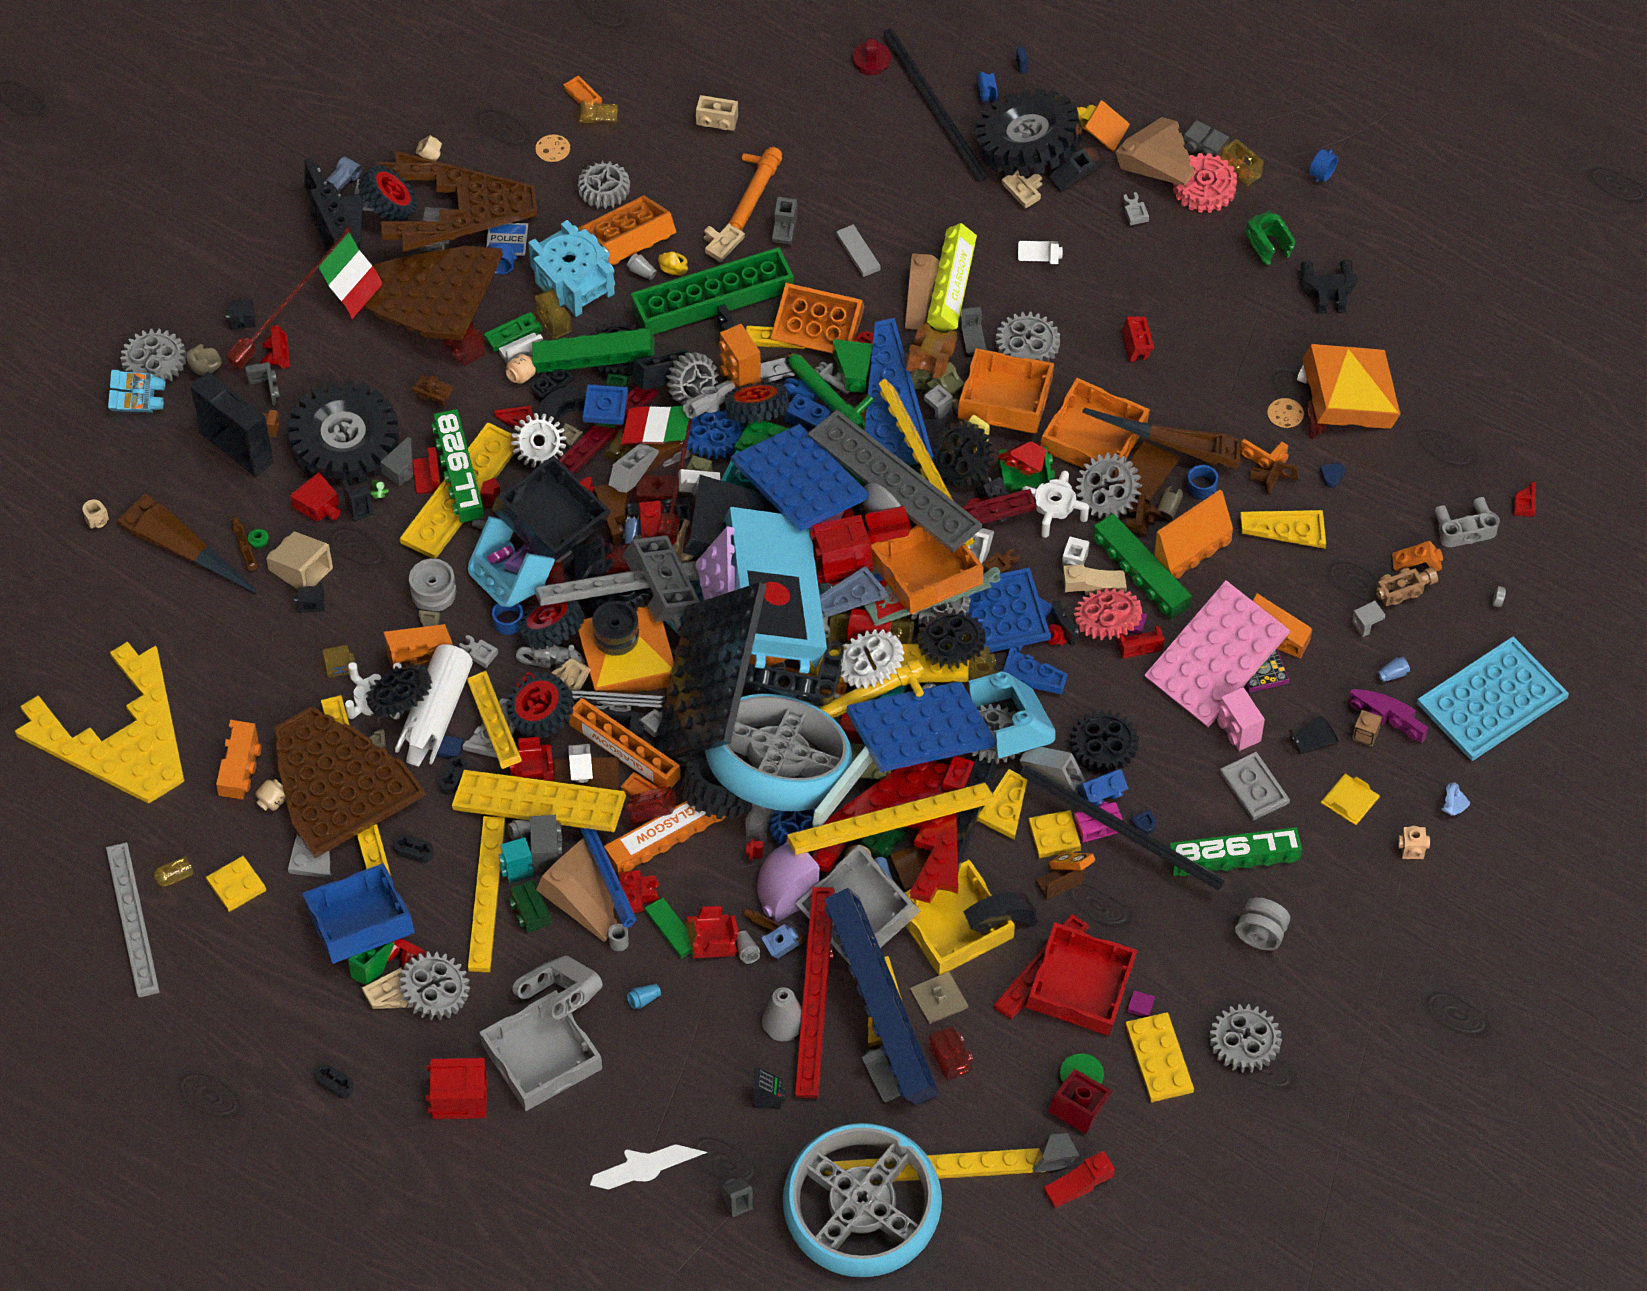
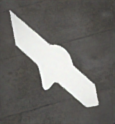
(643, 1166)

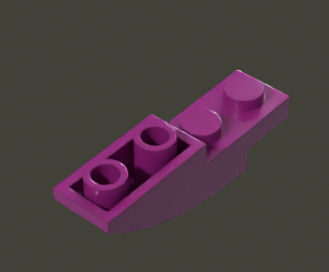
(1391, 710)

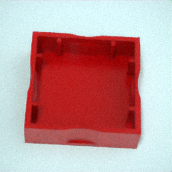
(1081, 979)

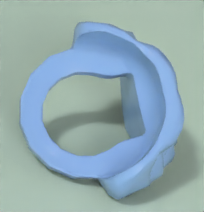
(1455, 800)

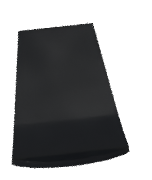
(1314, 735)

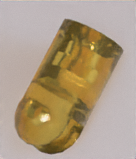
(615, 449)
(173, 872)

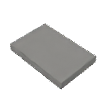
(1254, 786)

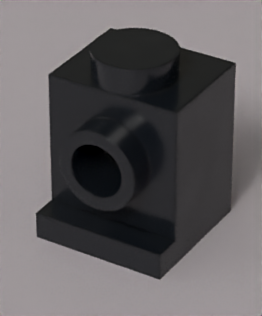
(310, 598)

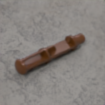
(245, 547)
(767, 923)

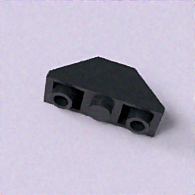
(1076, 168)

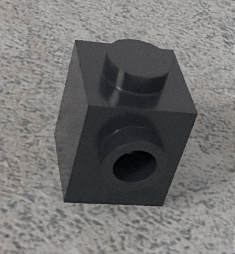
(241, 314)

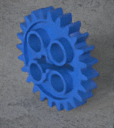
(714, 434)

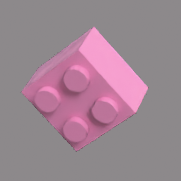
(1240, 719)

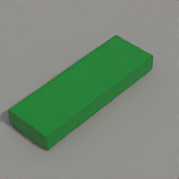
(670, 926)

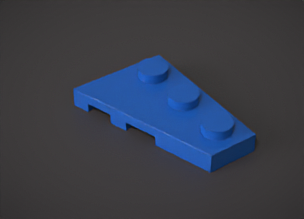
(1034, 673)

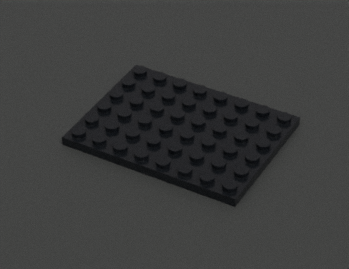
(709, 672)

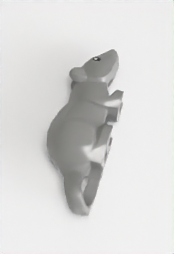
(549, 656)

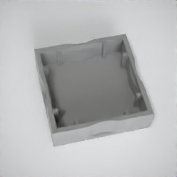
(881, 897)
(540, 1052)

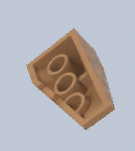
(921, 286)

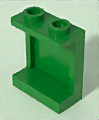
(1015, 480)

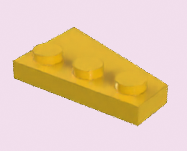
(1006, 809)

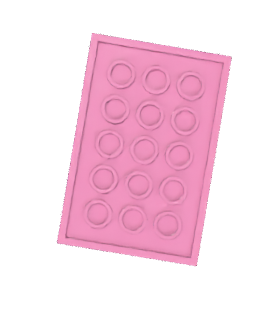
(1217, 652)

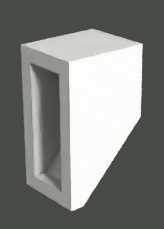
(981, 544)
(580, 763)

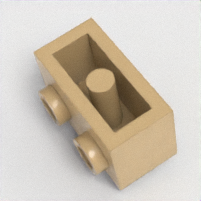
(717, 113)

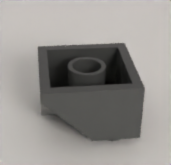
(545, 842)

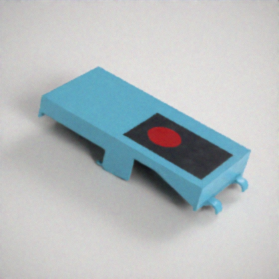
(783, 559)

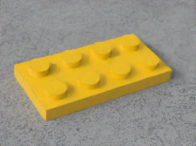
(1159, 1057)

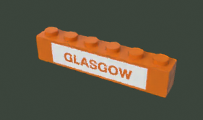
(624, 744)
(656, 837)

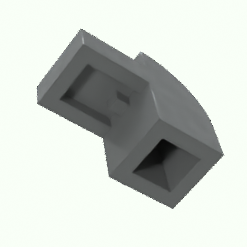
(785, 220)

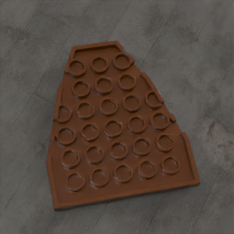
(434, 289)
(337, 780)

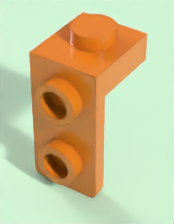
(1263, 458)
(1416, 555)

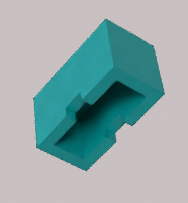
(516, 860)

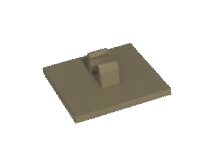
(939, 997)

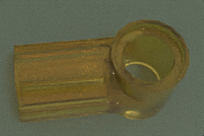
(592, 112)

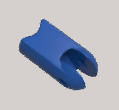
(987, 87)
(798, 386)

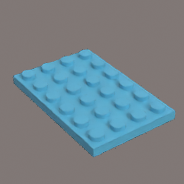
(1492, 698)

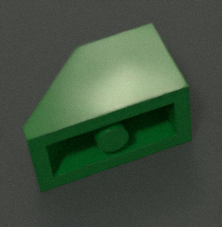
(370, 964)

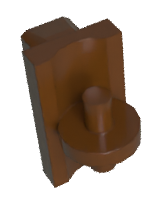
(433, 389)
(1145, 515)

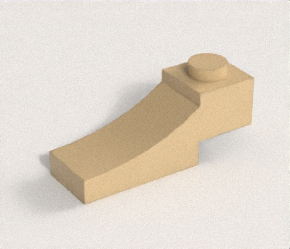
(1090, 580)

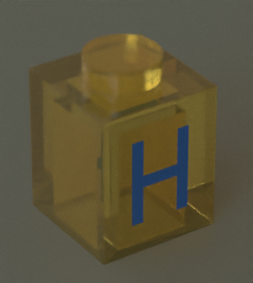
(337, 660)

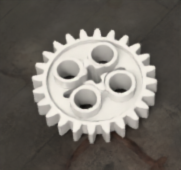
(885, 652)

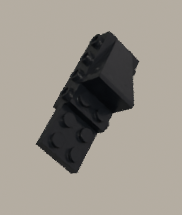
(330, 211)

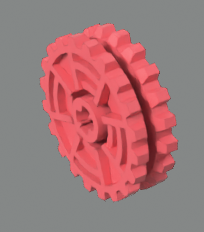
(1210, 186)

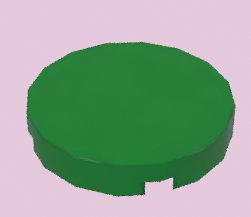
(1083, 1063)

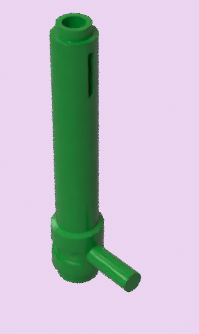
(826, 393)

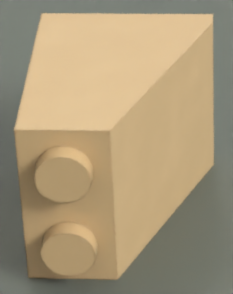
(300, 560)

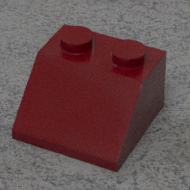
(1079, 1101)

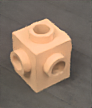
(1413, 842)

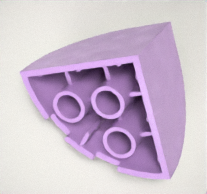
(784, 881)

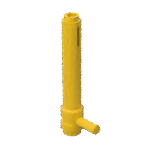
(905, 675)

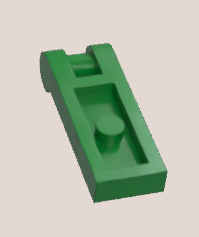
(512, 331)

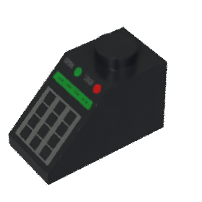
(767, 1090)

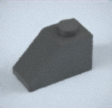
(399, 463)
(1055, 1153)
(737, 1196)

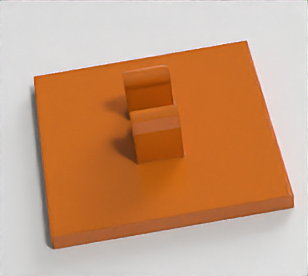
(1107, 125)

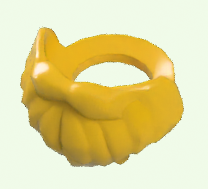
(670, 263)

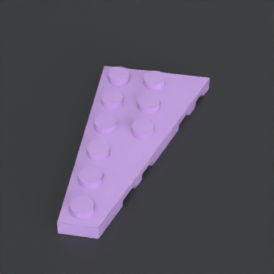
(715, 566)

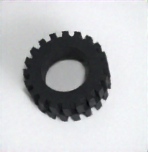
(707, 796)

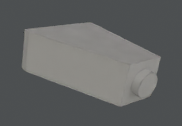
(1055, 765)

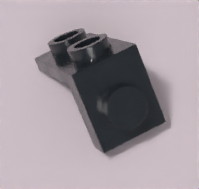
(993, 489)
(627, 719)

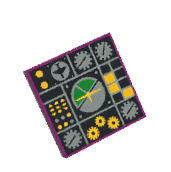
(1269, 675)

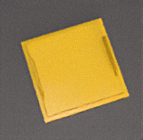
(1350, 798)

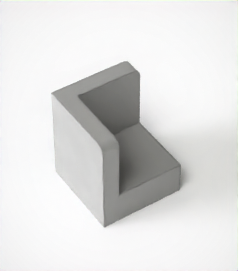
(939, 400)
(1366, 616)

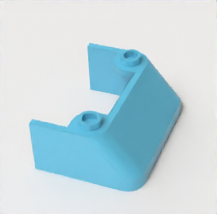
(502, 584)
(1030, 725)

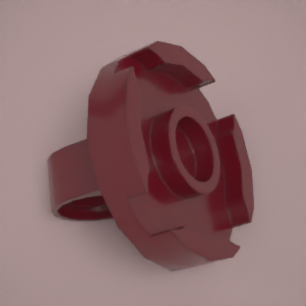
(871, 57)

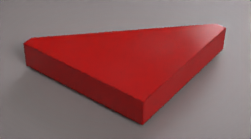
(513, 415)

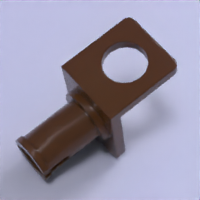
(1271, 476)

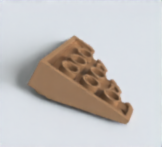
(1157, 153)
(579, 890)

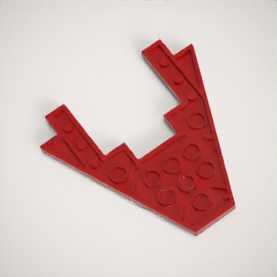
(936, 835)

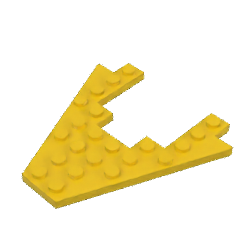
(137, 758)

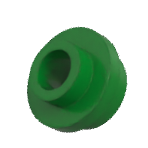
(258, 542)

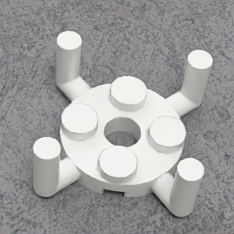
(1057, 509)
(360, 692)

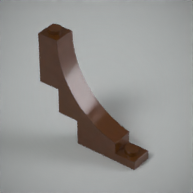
(618, 501)

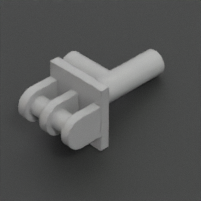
(825, 372)

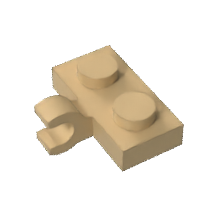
(1023, 189)
(722, 243)

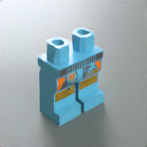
(137, 392)

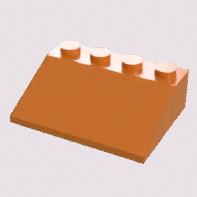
(631, 228)
(816, 318)
(1194, 535)

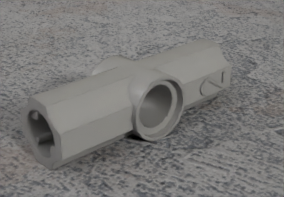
(708, 400)

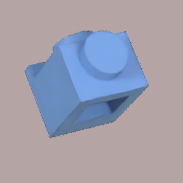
(789, 941)

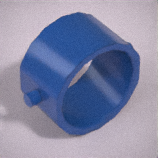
(1323, 165)
(505, 266)
(1204, 471)
(506, 628)

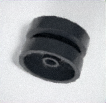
(615, 628)

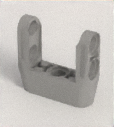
(567, 973)

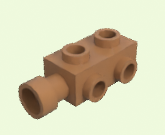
(1404, 585)

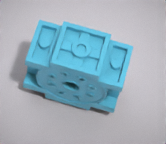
(572, 266)

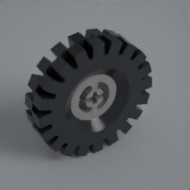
(1028, 132)
(361, 415)

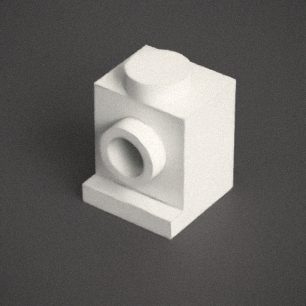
(1075, 552)

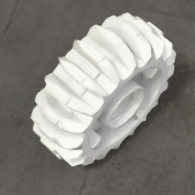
(543, 429)

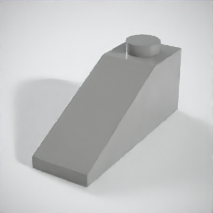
(631, 467)

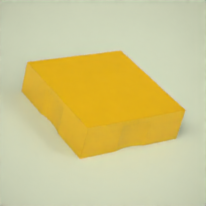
(944, 930)

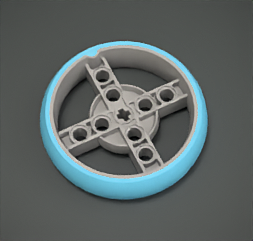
(781, 753)
(823, 1247)

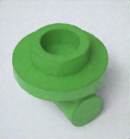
(378, 489)

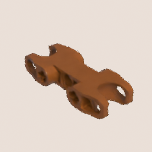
(931, 351)

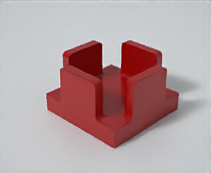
(535, 762)
(712, 933)

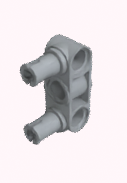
(1469, 528)

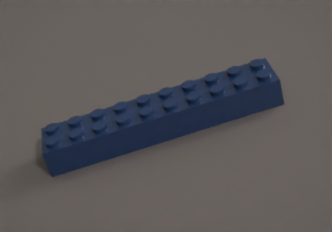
(881, 997)

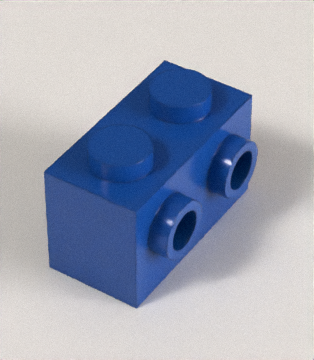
(806, 413)
(1103, 786)

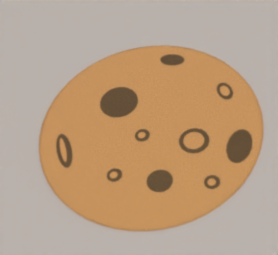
(552, 148)
(1285, 413)

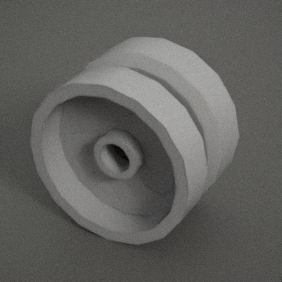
(432, 585)
(1262, 923)

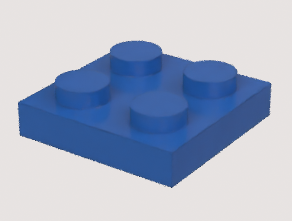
(605, 404)

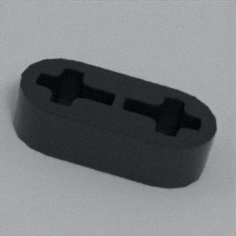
(449, 773)
(414, 848)
(337, 1077)

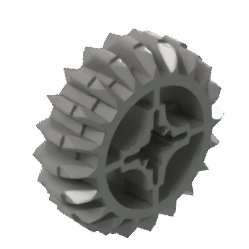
(603, 184)
(686, 374)

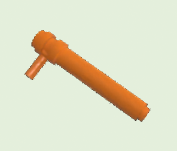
(766, 167)

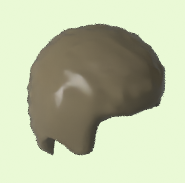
(203, 359)

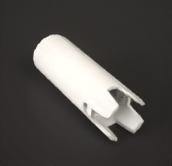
(431, 717)

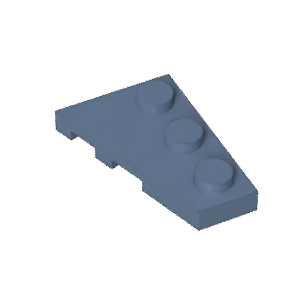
(852, 592)

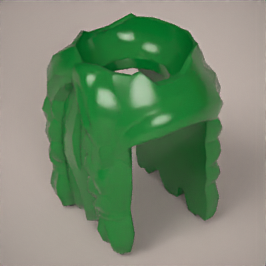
(1269, 224)

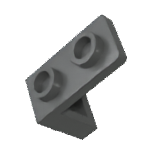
(972, 329)
(262, 373)
(880, 1073)

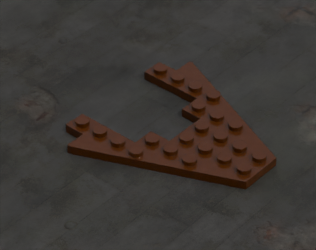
(481, 199)

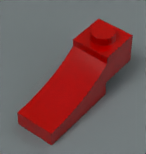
(1080, 1180)

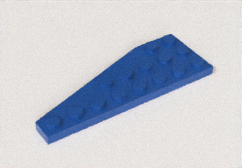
(889, 364)

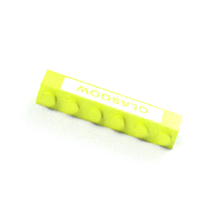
(951, 278)

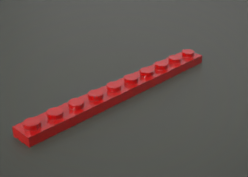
(814, 996)

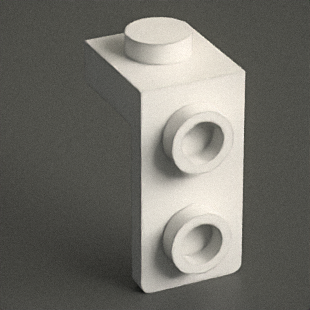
(1039, 251)

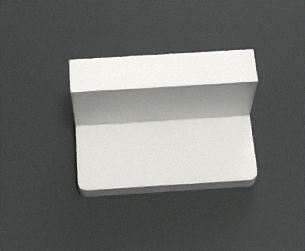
(520, 346)
(688, 478)

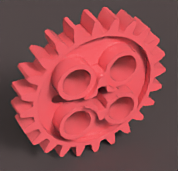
(1108, 613)

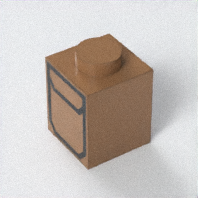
(1367, 728)

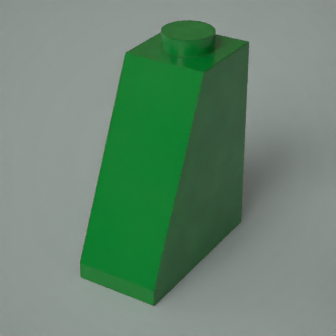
(853, 363)

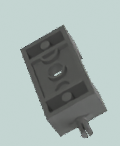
(670, 592)

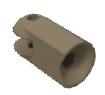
(1169, 503)

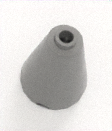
(782, 1016)

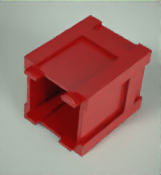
(841, 548)
(457, 1088)

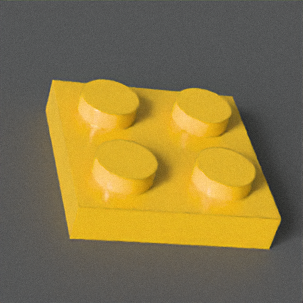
(1054, 834)
(236, 883)

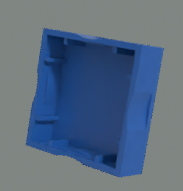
(358, 913)

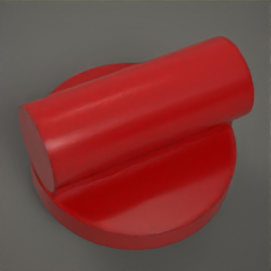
(1056, 635)
(754, 849)

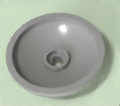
(878, 498)

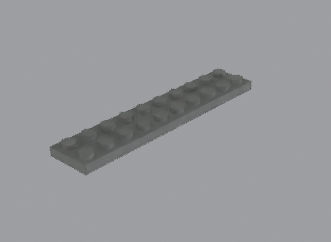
(876, 464)

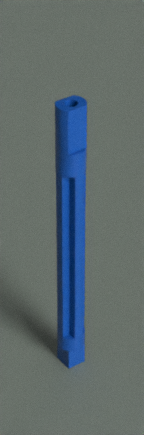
(609, 877)

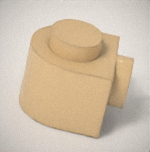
(429, 148)
(95, 514)

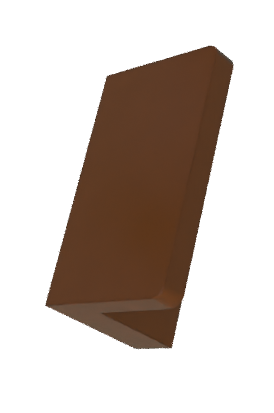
(1059, 882)

